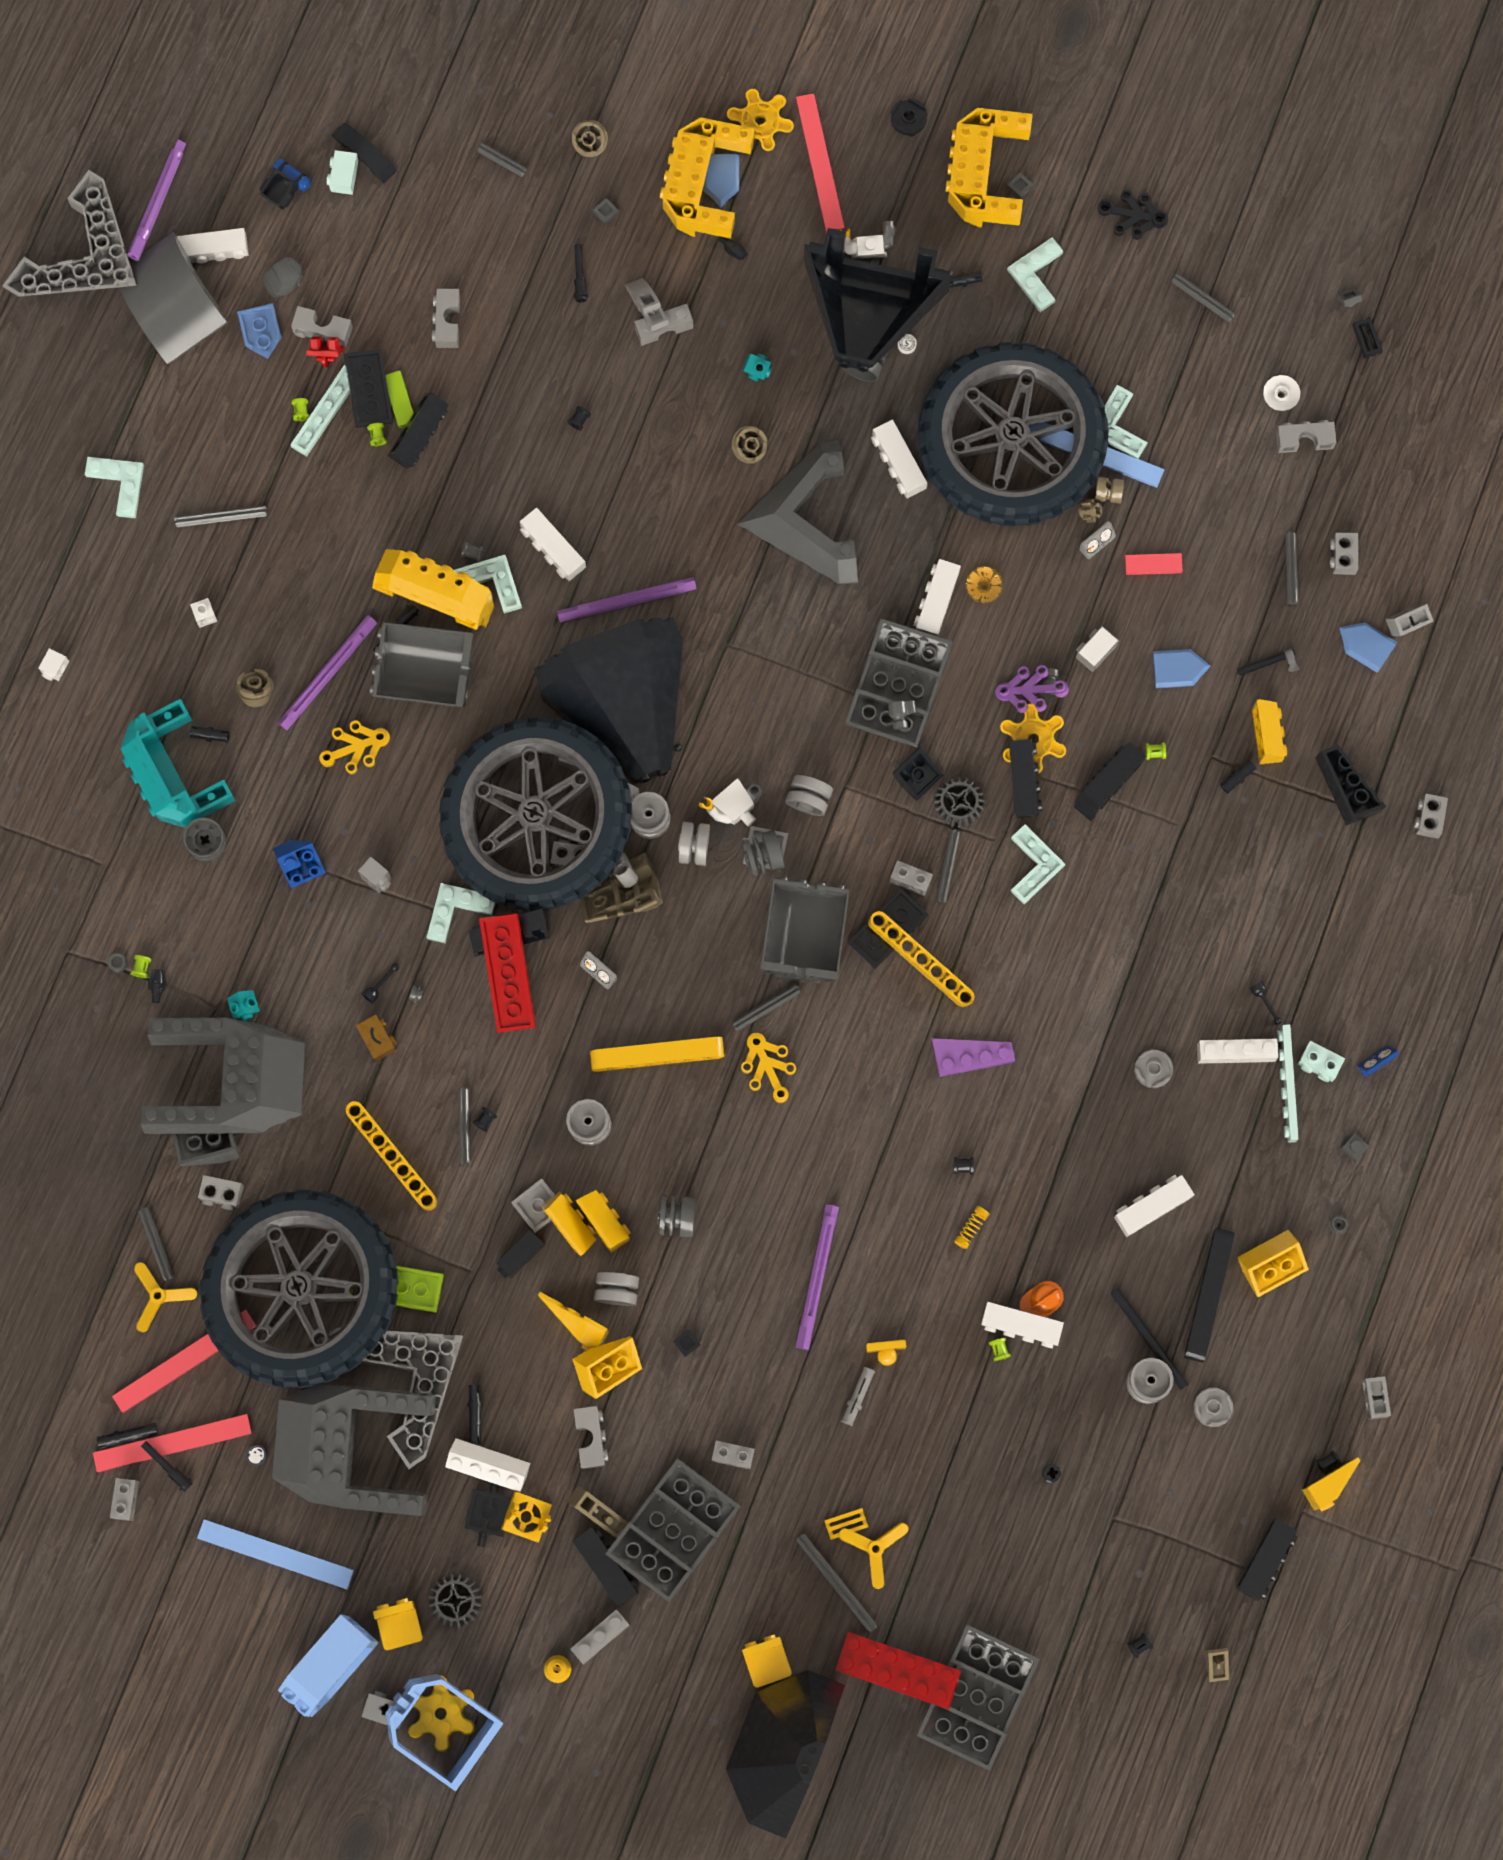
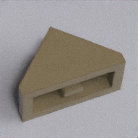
(1217, 1664)

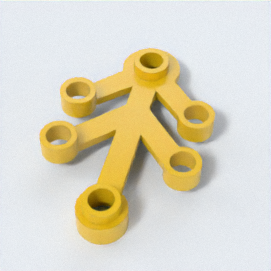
(357, 746)
(767, 1064)

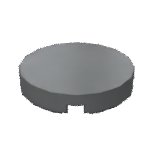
(1153, 1068)
(1213, 1407)

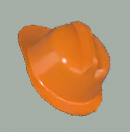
(1042, 1299)

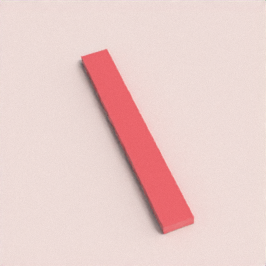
(820, 162)
(170, 1370)
(173, 1442)

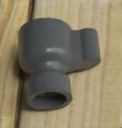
(1053, 675)
(898, 711)

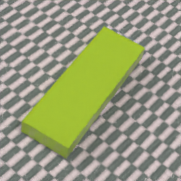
(399, 398)

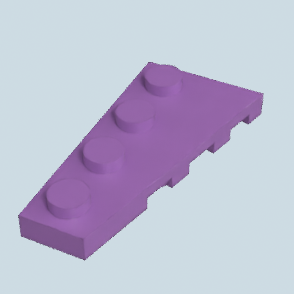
(969, 1055)

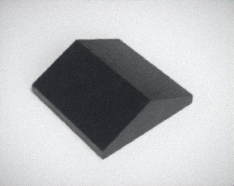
(917, 774)

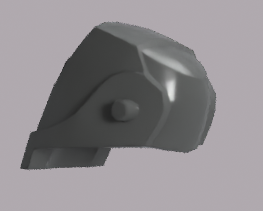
(283, 278)

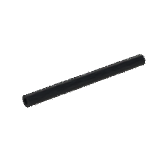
(1148, 1337)

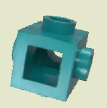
(750, 367)
(243, 1005)

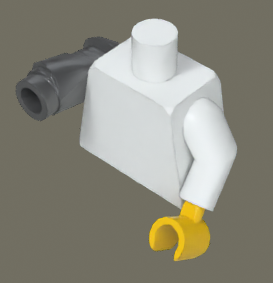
(871, 246)
(734, 804)

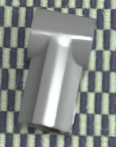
(624, 872)

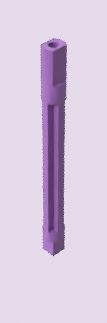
(156, 201)
(627, 599)
(327, 672)
(817, 1276)

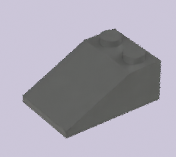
(205, 1148)

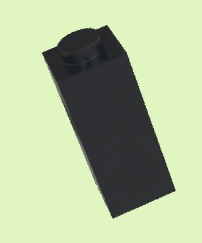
(520, 1254)

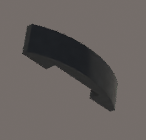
(365, 151)

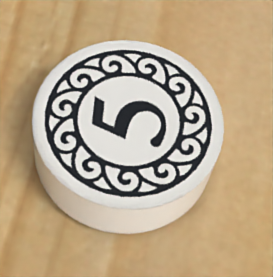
(907, 344)

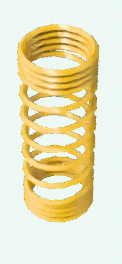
(980, 1212)

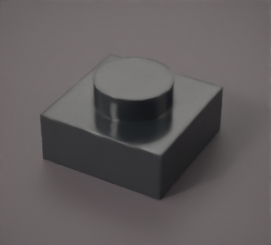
(687, 1343)

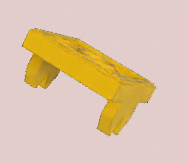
(513, 1512)

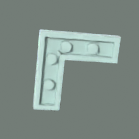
(1024, 273)
(1117, 436)
(125, 471)
(499, 571)
(1047, 864)
(446, 901)

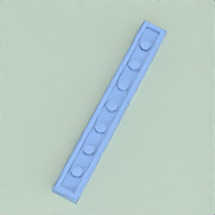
(1114, 459)
(275, 1554)

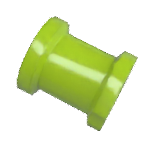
(300, 409)
(376, 433)
(1149, 748)
(141, 966)
(999, 1349)

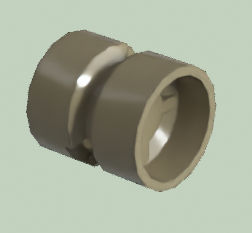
(1109, 490)

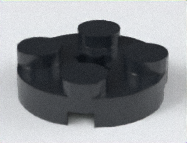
(907, 107)

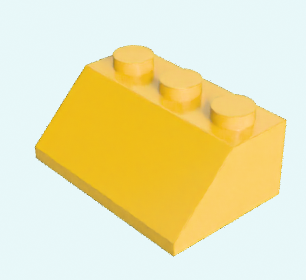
(1268, 732)
(604, 1220)
(569, 1222)
(1273, 1263)

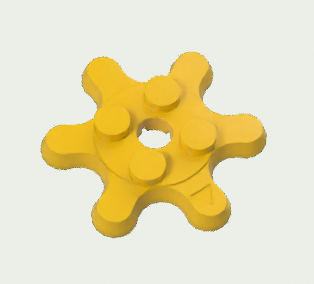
(767, 110)
(1043, 729)
(442, 1728)

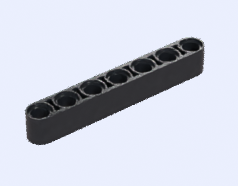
(1209, 1295)

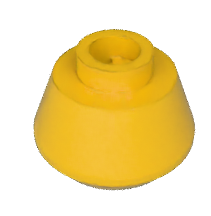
(563, 1671)

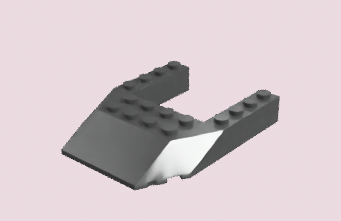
(258, 1081)
(318, 1442)

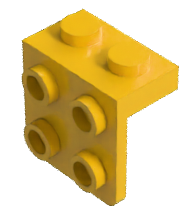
(398, 1624)
(766, 1661)

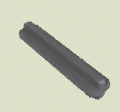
(502, 159)

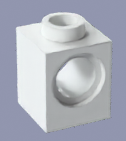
(203, 613)
(53, 665)

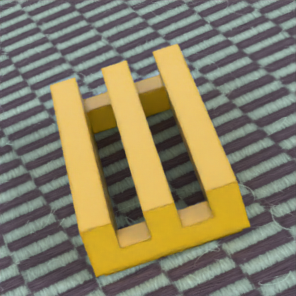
(862, 1518)

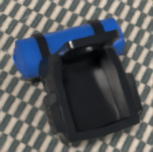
(283, 184)

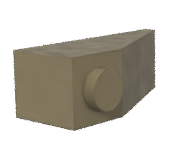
(597, 1511)

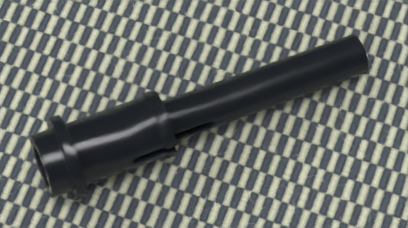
(580, 286)
(406, 616)
(174, 1473)

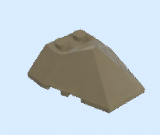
(615, 900)

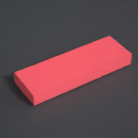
(1153, 564)

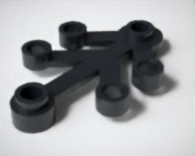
(1135, 215)

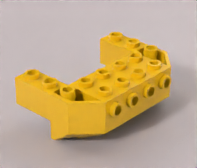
(972, 162)
(688, 173)
(434, 587)

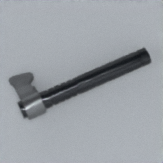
(1287, 654)

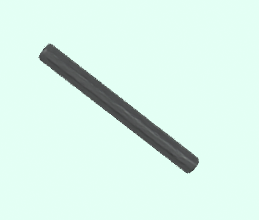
(837, 1583)

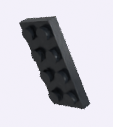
(368, 388)
(903, 912)

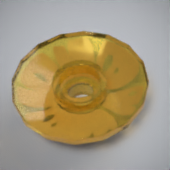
(985, 576)

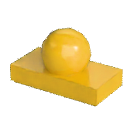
(886, 1350)

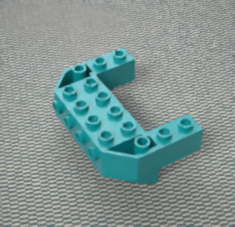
(157, 775)

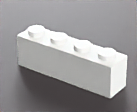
(215, 245)
(899, 459)
(552, 544)
(938, 597)
(1237, 1051)
(1154, 1205)
(1021, 1323)
(487, 1465)

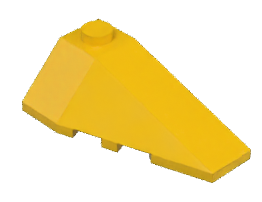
(584, 1329)

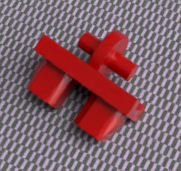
(327, 352)

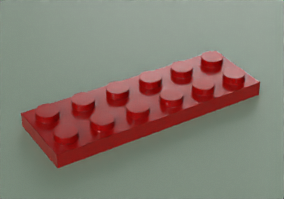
(507, 972)
(898, 1670)

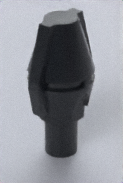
(733, 248)
(157, 984)

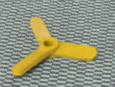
(166, 1295)
(866, 1544)

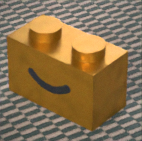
(376, 1038)

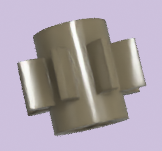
(1090, 510)

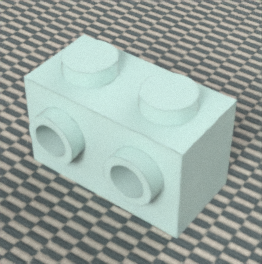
(343, 172)
(1321, 1062)

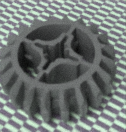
(965, 806)
(452, 1583)

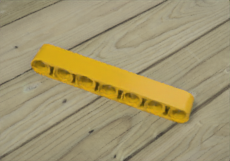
(911, 957)
(657, 1054)
(387, 1147)

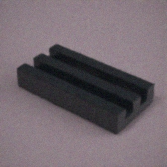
(1371, 352)

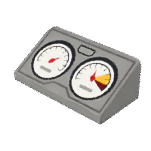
(1097, 540)
(598, 970)

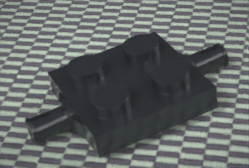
(487, 1513)

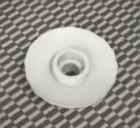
(1283, 385)

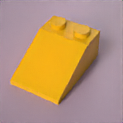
(607, 1366)
(1327, 1489)

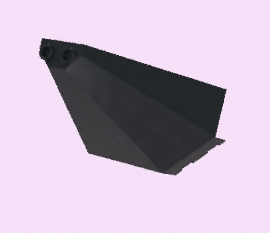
(867, 303)
(622, 691)
(782, 1748)

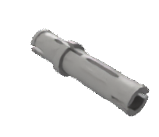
(849, 1417)

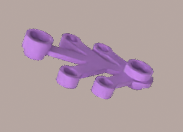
(1028, 689)

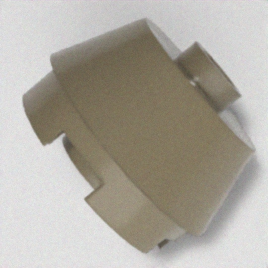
(589, 138)
(749, 444)
(254, 688)

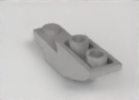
(647, 303)

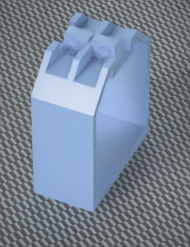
(327, 1665)
(406, 1701)

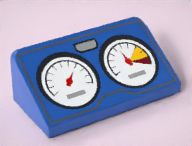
(1377, 1060)

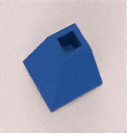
(298, 861)

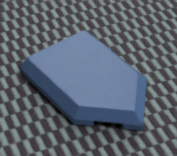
(722, 178)
(260, 329)
(1367, 645)
(1177, 668)

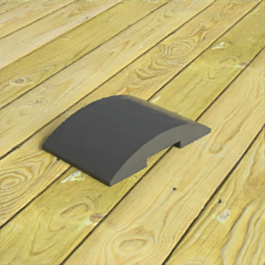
(171, 300)
(899, 668)
(673, 1530)
(984, 1699)

